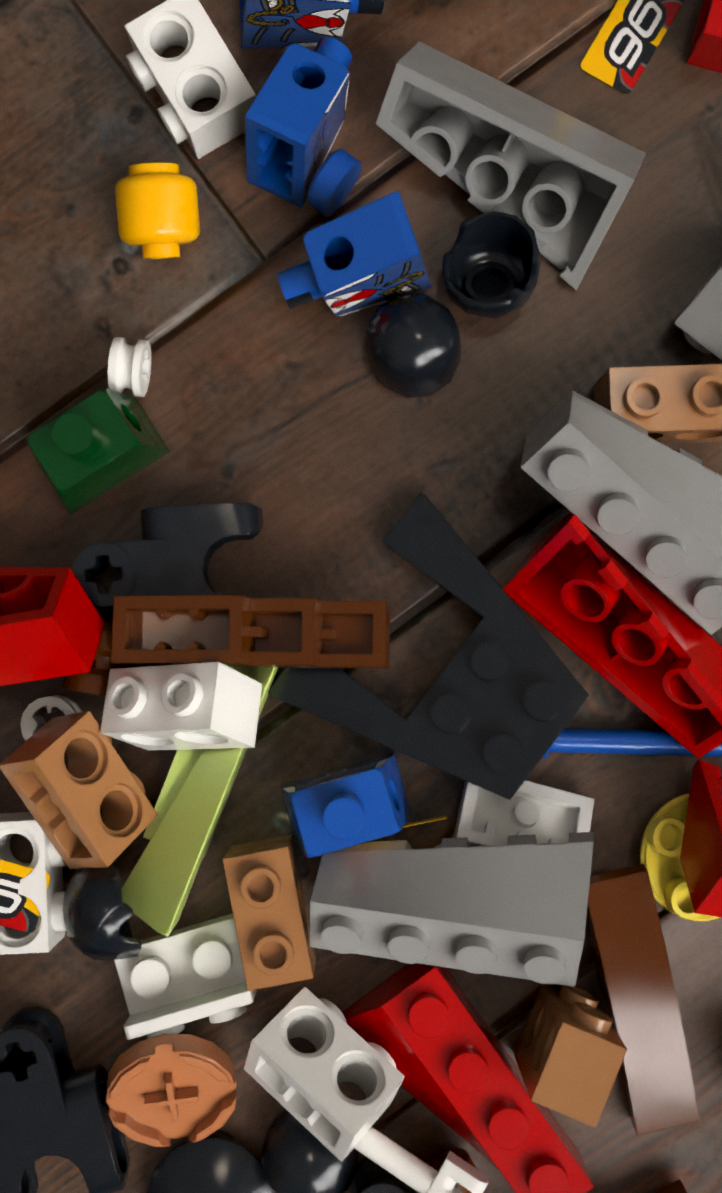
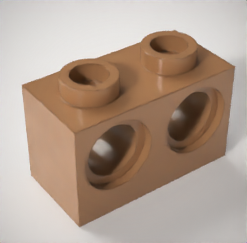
(667, 401)
(70, 799)
(569, 1053)

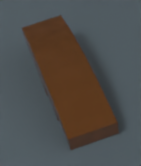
(250, 631)
(641, 999)

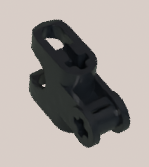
(172, 551)
(53, 1108)

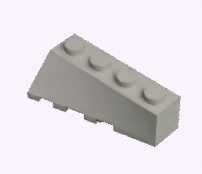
(511, 153)
(638, 497)
(458, 905)

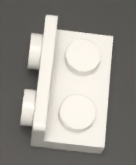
(531, 811)
(184, 979)

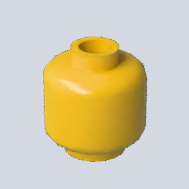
(157, 209)

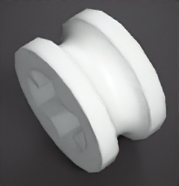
(129, 366)
(32, 718)

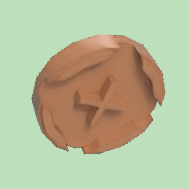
(171, 1089)

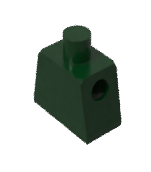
(95, 446)

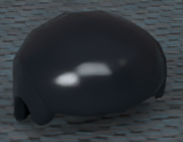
(492, 265)
(413, 345)
(97, 916)
(300, 1163)

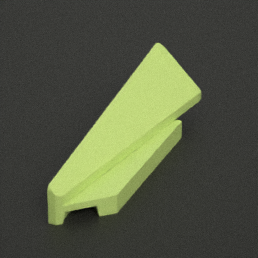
(185, 825)

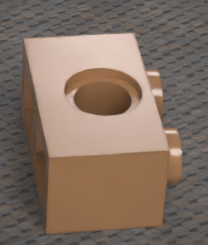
(269, 912)

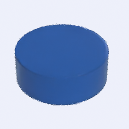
(333, 182)

